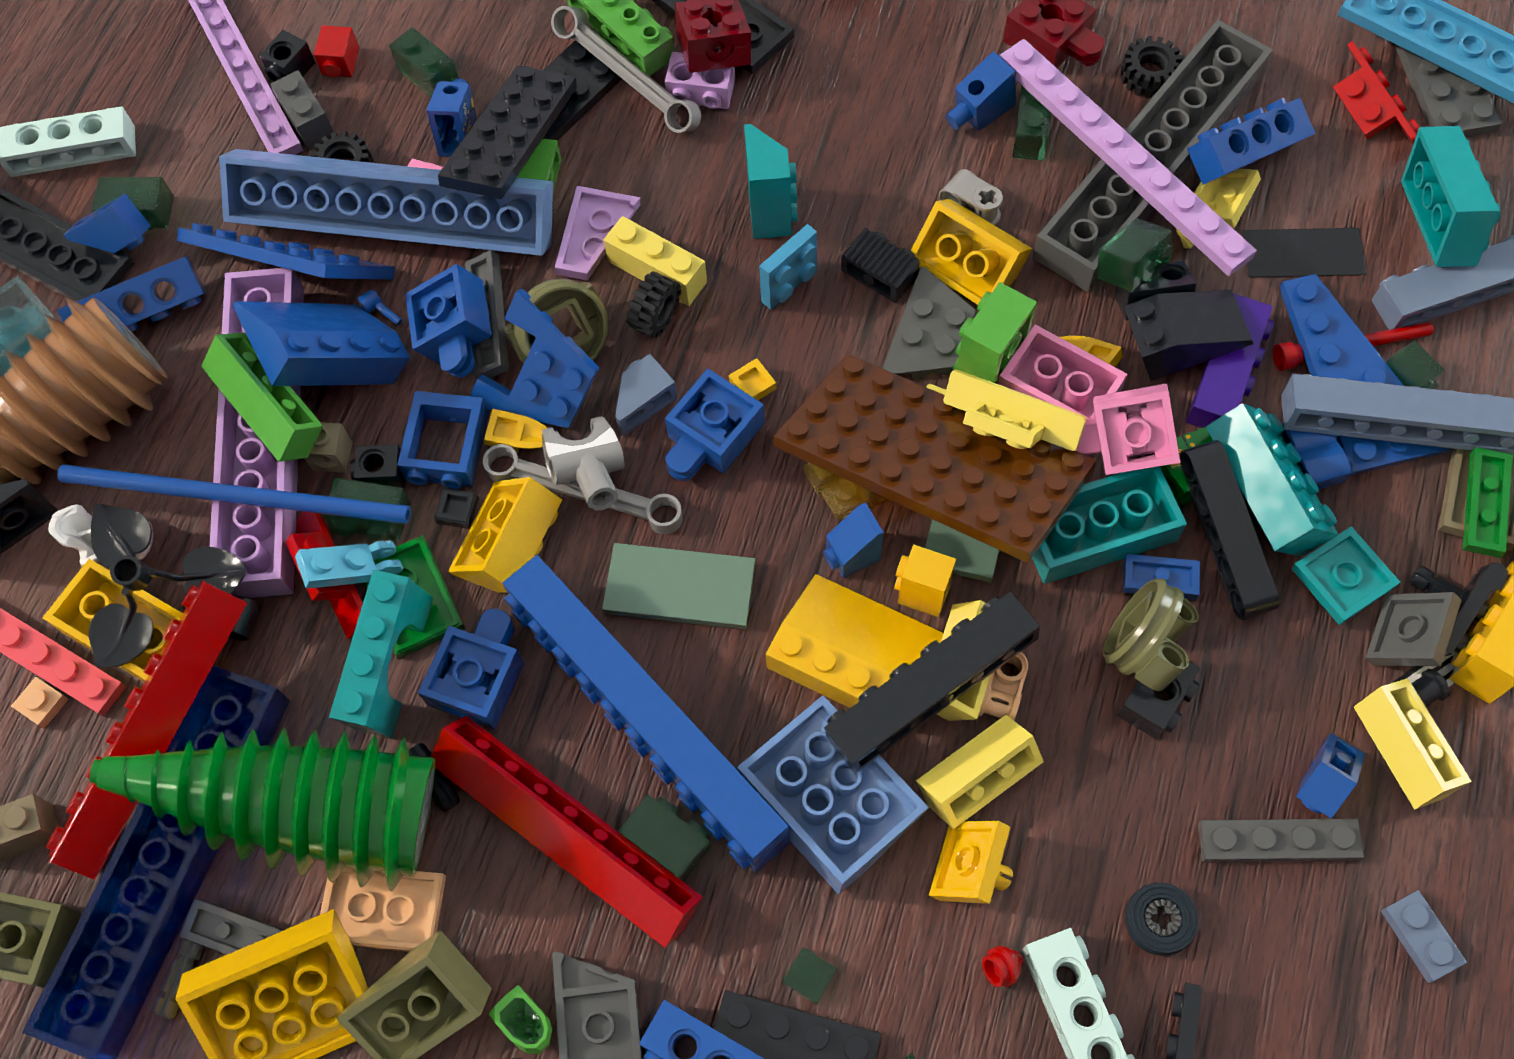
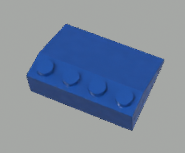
(321, 344)

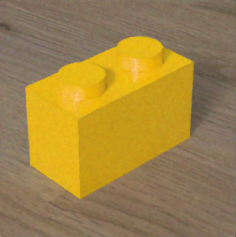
(924, 580)

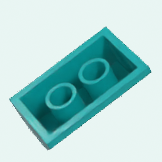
(770, 185)

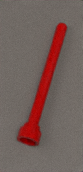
(1290, 355)

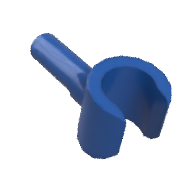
(371, 301)

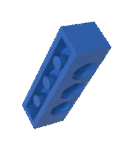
(1250, 140)
(178, 273)
(673, 1024)

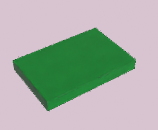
(423, 570)

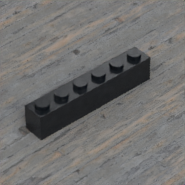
(931, 682)

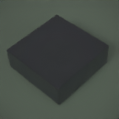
(456, 508)

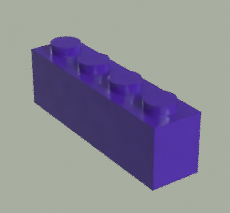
(1228, 376)

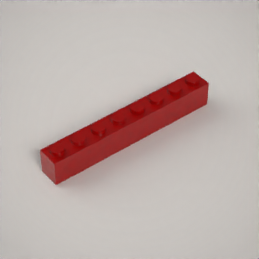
(150, 723)
(565, 830)

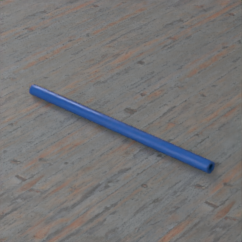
(235, 494)

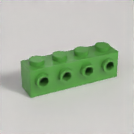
(630, 31)
(271, 411)

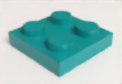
(1345, 575)

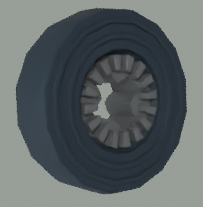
(1174, 903)

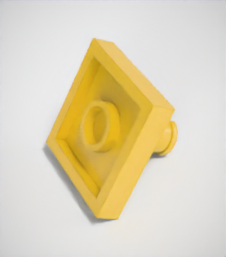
(972, 863)

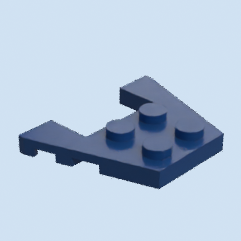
(553, 375)

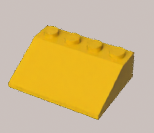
(844, 642)
(276, 994)

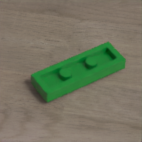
(1487, 502)

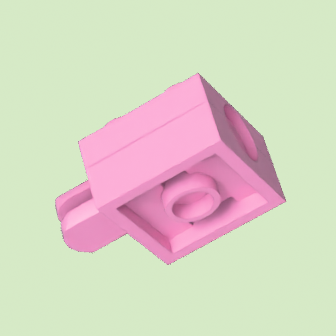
(1132, 430)

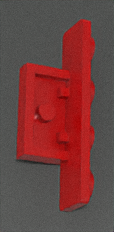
(1368, 100)
(343, 598)

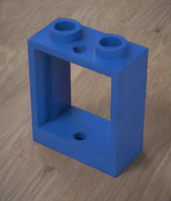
(449, 409)

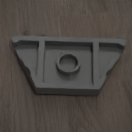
(928, 329)
(595, 1011)

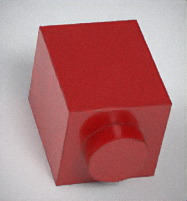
(336, 51)

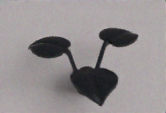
(116, 536)

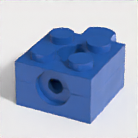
(449, 319)
(698, 426)
(470, 661)

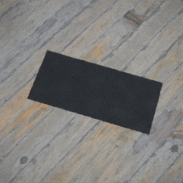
(1305, 252)

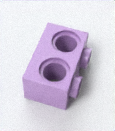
(705, 88)

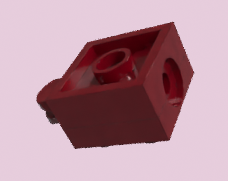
(1056, 30)
(712, 34)

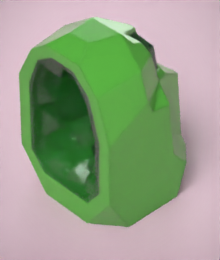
(522, 1021)

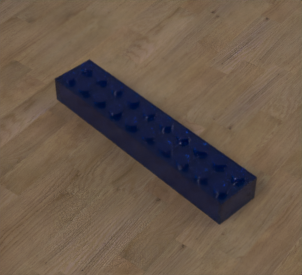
(145, 890)

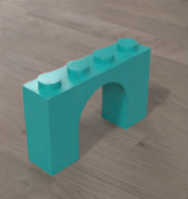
(363, 692)

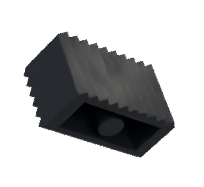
(880, 264)

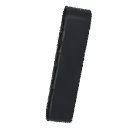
(1229, 530)

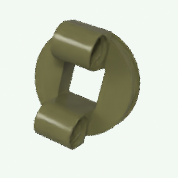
(584, 307)
(1146, 634)

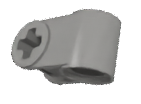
(974, 195)

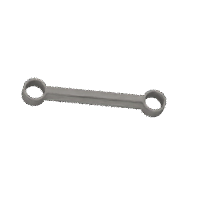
(625, 69)
(626, 501)

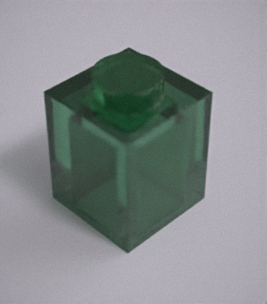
(1415, 367)

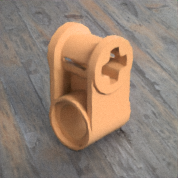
(1004, 691)

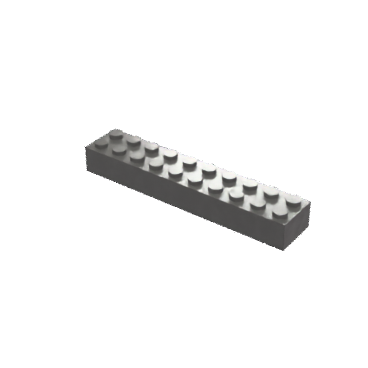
(1190, 102)

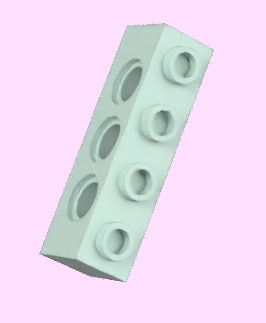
(67, 141)
(1076, 1040)

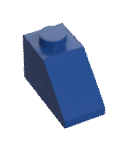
(111, 227)
(854, 542)
(1331, 776)

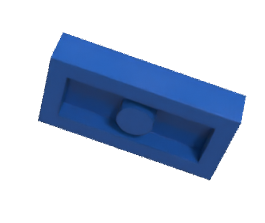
(1176, 572)

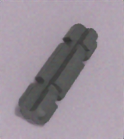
(188, 952)

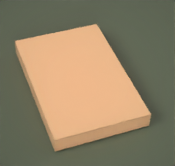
(386, 918)

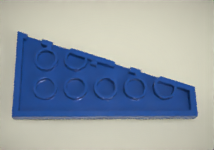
(294, 257)
(1338, 350)

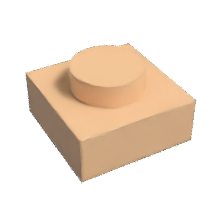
(39, 702)

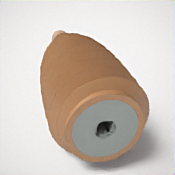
(71, 389)

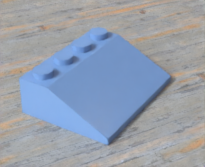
(832, 815)

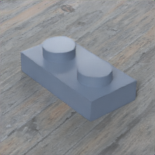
(1423, 936)

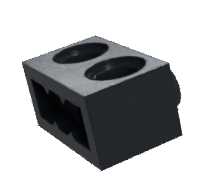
(1169, 278)

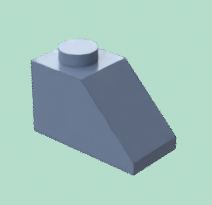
(643, 393)

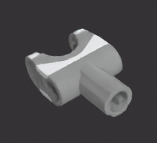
(586, 462)

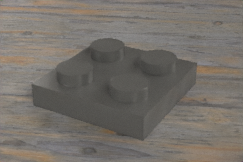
(1413, 629)

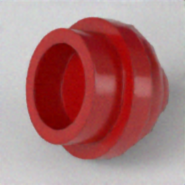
(1002, 966)

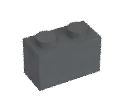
(302, 109)

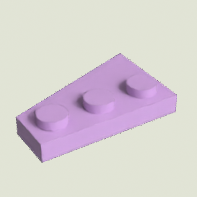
(588, 223)

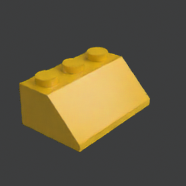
(968, 250)
(506, 532)

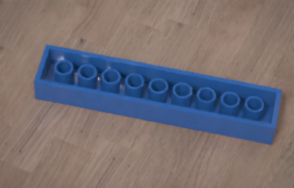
(648, 715)

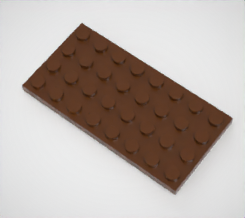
(922, 456)

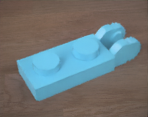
(345, 563)

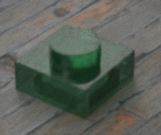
(809, 976)

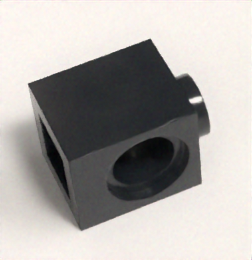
(286, 56)
(371, 456)

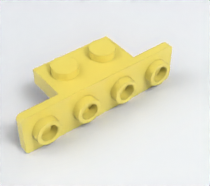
(1227, 196)
(1011, 414)

